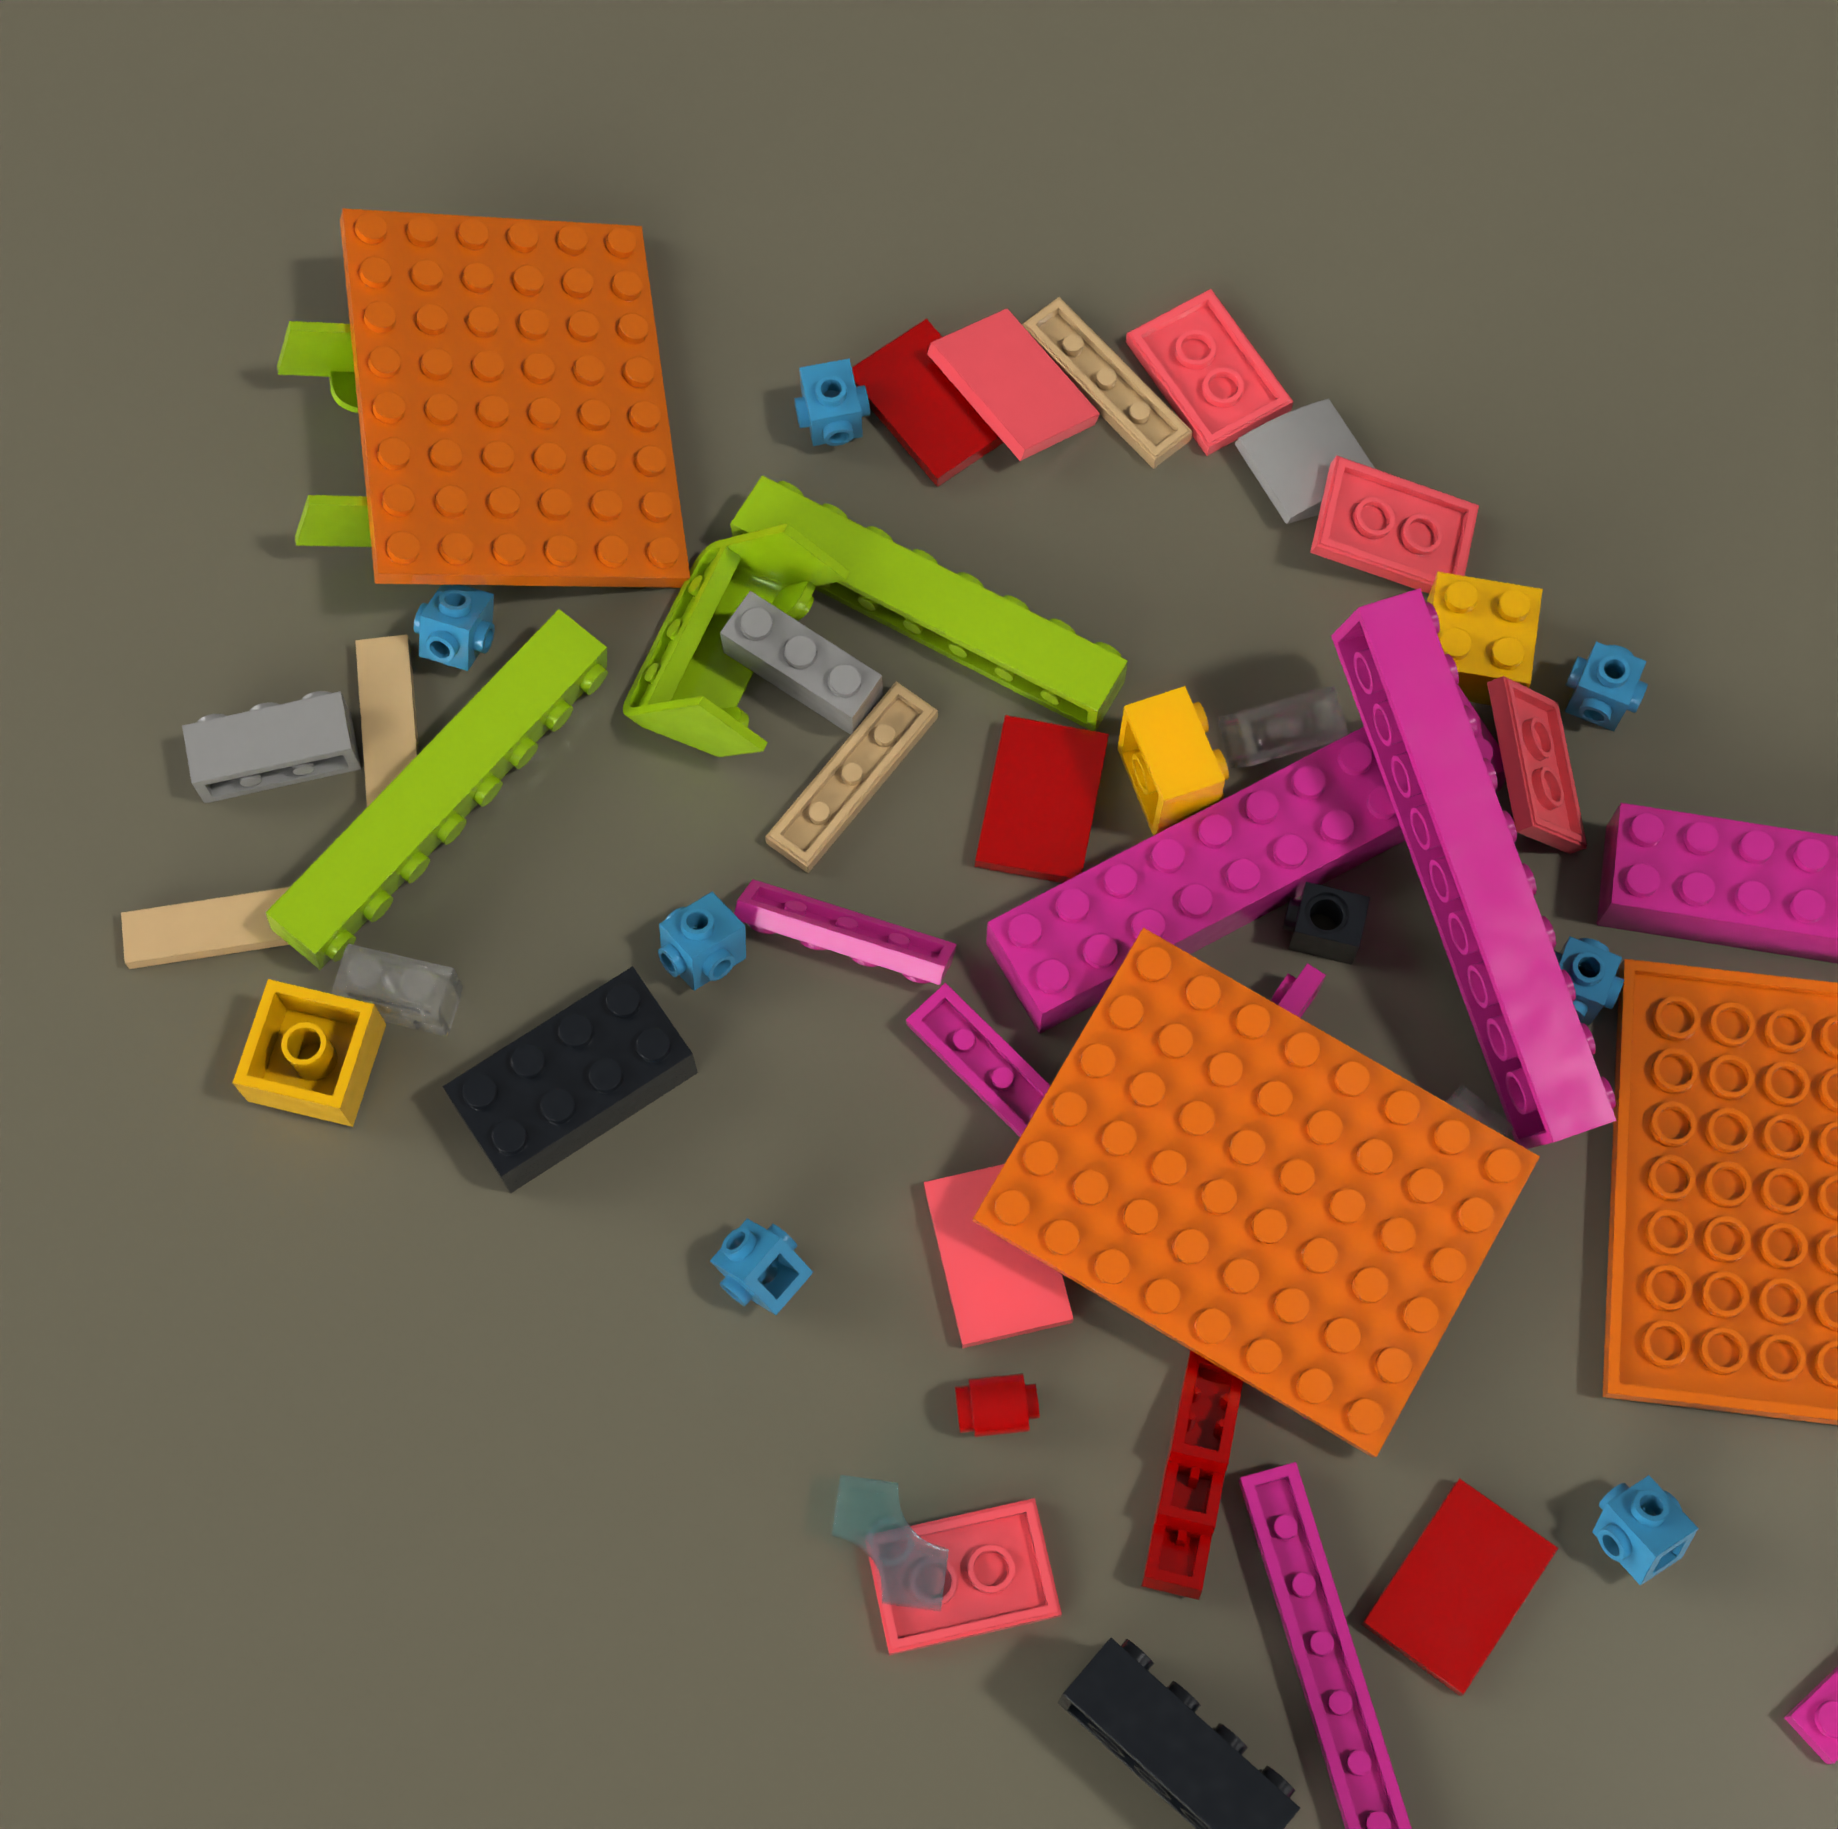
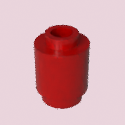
(996, 1405)

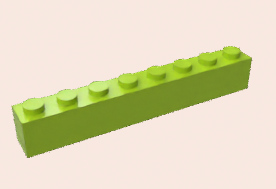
(947, 609)
(439, 790)

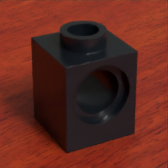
(1343, 907)

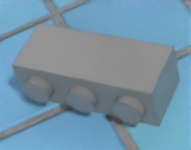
(801, 663)
(271, 746)

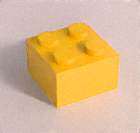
(1486, 630)
(1170, 758)
(310, 1052)

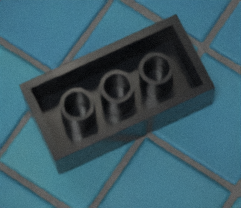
(571, 1079)
(1171, 1747)

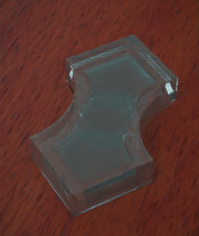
(908, 1565)

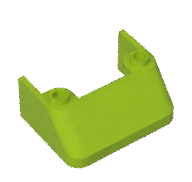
(327, 352)
(687, 680)

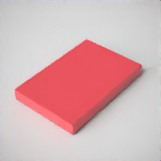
(1208, 371)
(1013, 384)
(1392, 526)
(1537, 766)
(990, 1282)
(992, 1581)

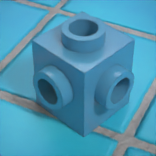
(831, 403)
(455, 625)
(1606, 685)
(702, 941)
(1593, 975)
(760, 1266)
(1643, 1528)

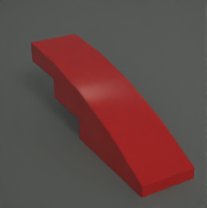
(1193, 1479)

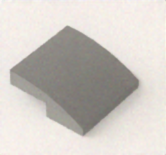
(1295, 455)

